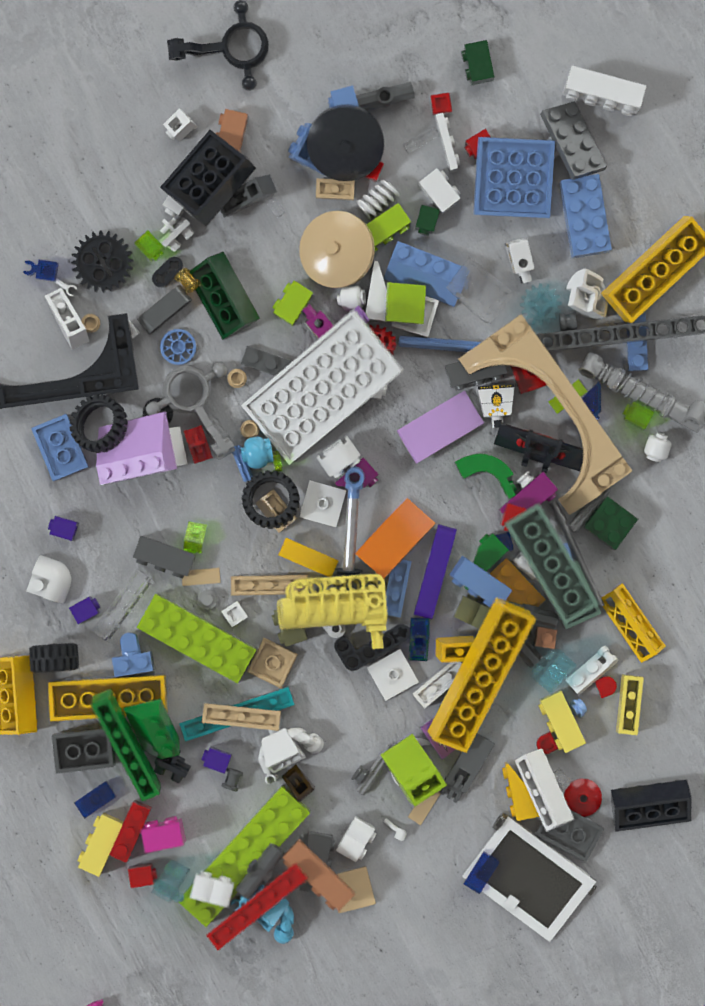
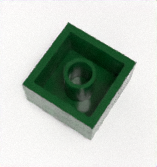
(610, 523)

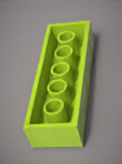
(196, 638)

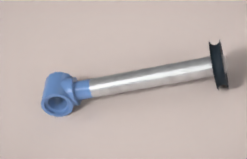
(351, 523)

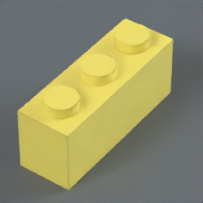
(629, 704)
(561, 721)
(100, 844)

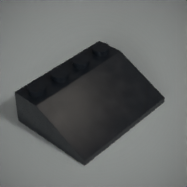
(208, 177)

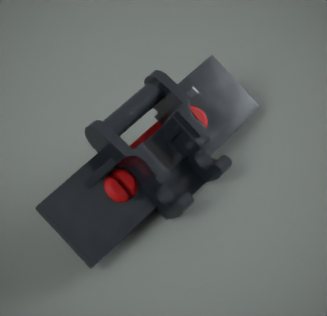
(539, 448)

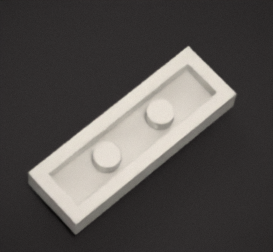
(447, 142)
(437, 684)

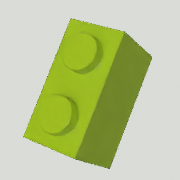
(292, 303)

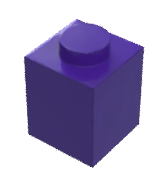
(63, 528)
(85, 609)
(216, 759)

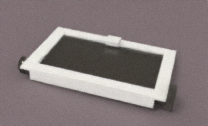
(533, 878)

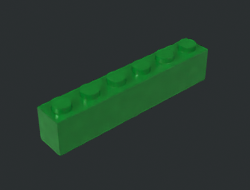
(126, 744)

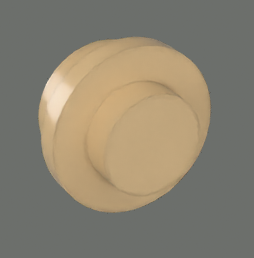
(91, 323)
(237, 378)
(249, 429)

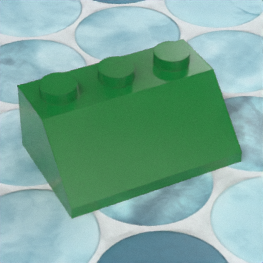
(154, 728)

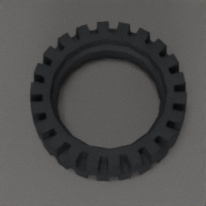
(81, 416)
(253, 485)

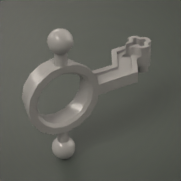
(221, 446)

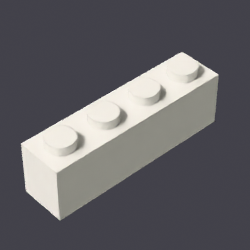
(544, 789)

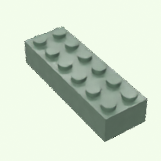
(551, 563)

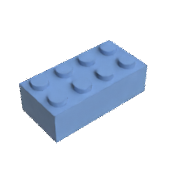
(585, 216)

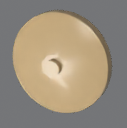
(337, 249)

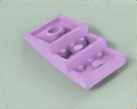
(440, 427)

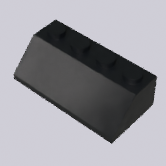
(651, 805)

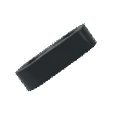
(164, 269)

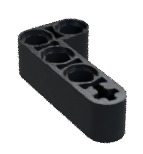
(359, 653)

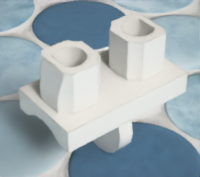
(182, 227)

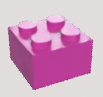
(163, 835)

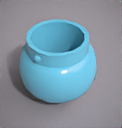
(257, 452)

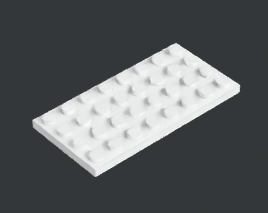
(322, 387)

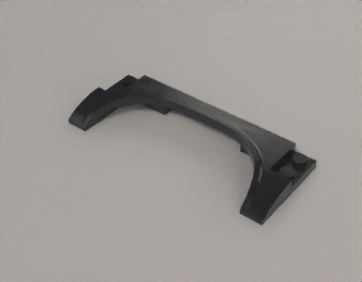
(109, 374)

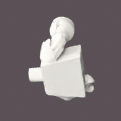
(282, 750)

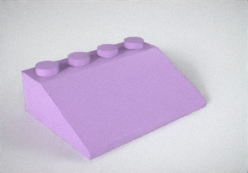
(141, 452)

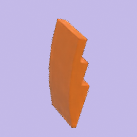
(395, 538)

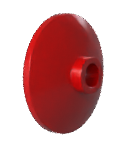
(583, 787)

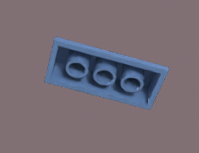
(418, 267)

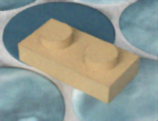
(334, 189)

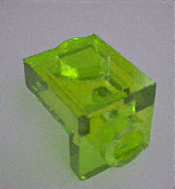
(194, 537)

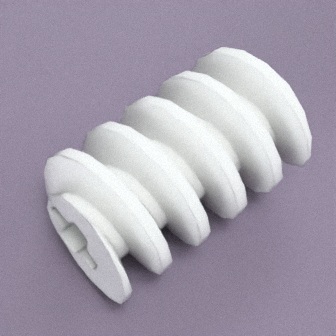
(377, 198)

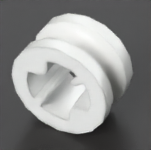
(525, 479)

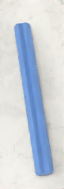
(436, 343)

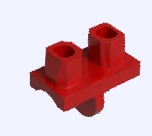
(198, 444)

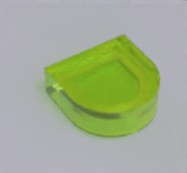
(277, 461)

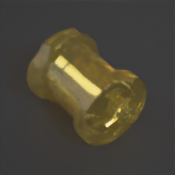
(187, 280)

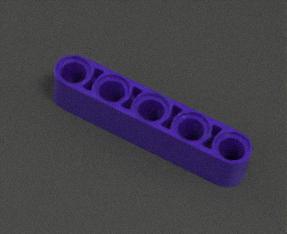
(435, 571)

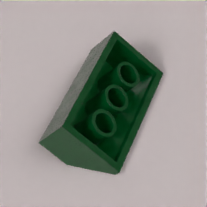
(223, 295)

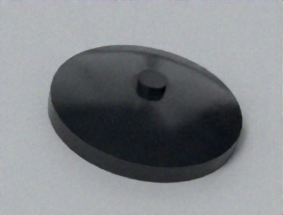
(345, 142)

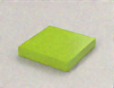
(405, 303)

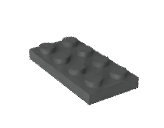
(573, 140)

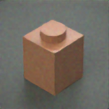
(545, 637)

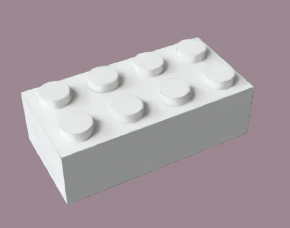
(604, 91)

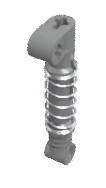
(667, 406)

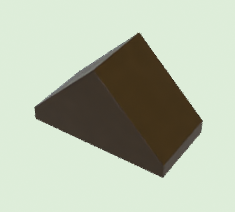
(298, 782)

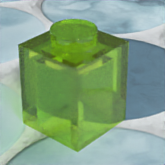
(150, 246)
(637, 415)

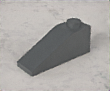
(249, 194)

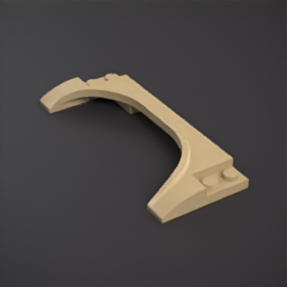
(519, 346)

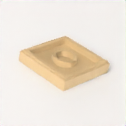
(272, 662)
(359, 881)

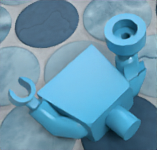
(283, 932)

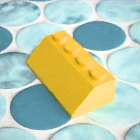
(17, 696)

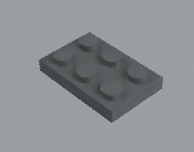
(575, 837)

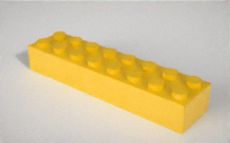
(481, 675)

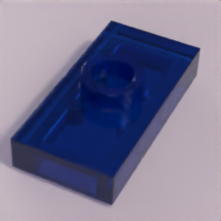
(95, 799)
(481, 872)

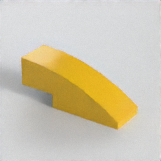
(308, 557)

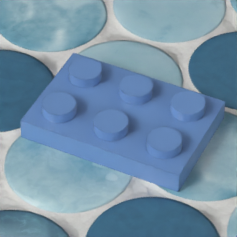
(58, 448)

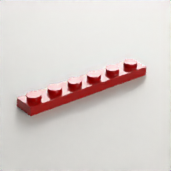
(257, 906)

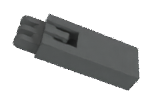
(469, 762)

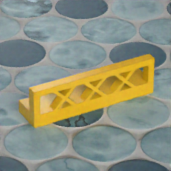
(635, 621)

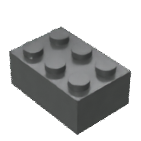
(82, 750)

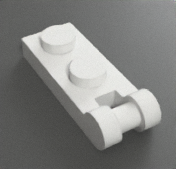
(591, 670)

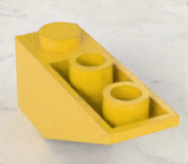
(523, 806)

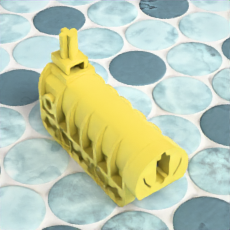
(334, 606)

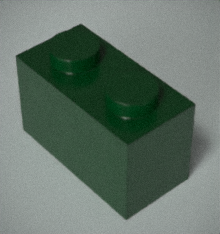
(478, 62)

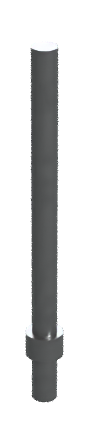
(561, 520)

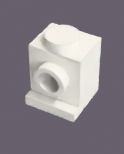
(179, 125)

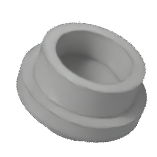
(207, 599)

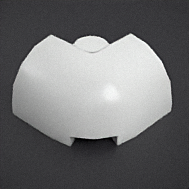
(587, 295)
(50, 580)

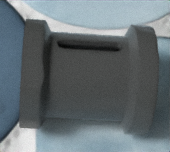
(232, 779)

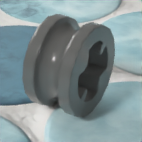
(359, 775)

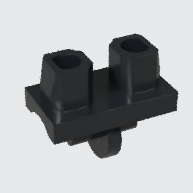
(174, 764)

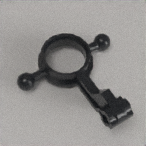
(178, 49)

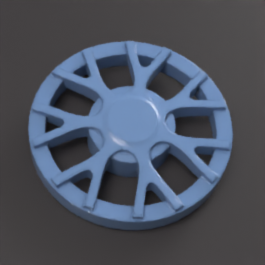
(178, 347)

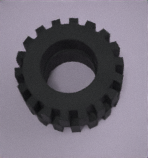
(54, 658)

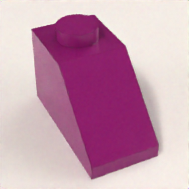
(369, 475)

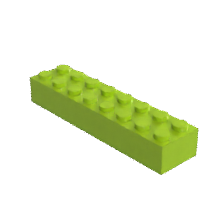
(269, 825)

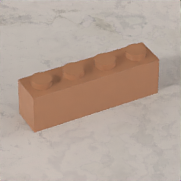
(233, 127)
(320, 876)

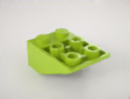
(413, 770)

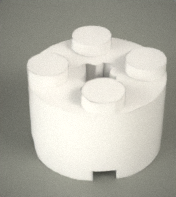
(338, 457)

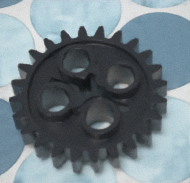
(116, 252)

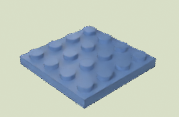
(514, 177)

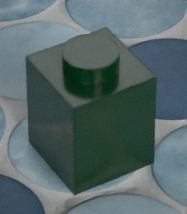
(427, 220)

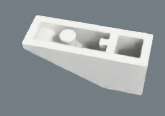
(377, 296)
(67, 318)

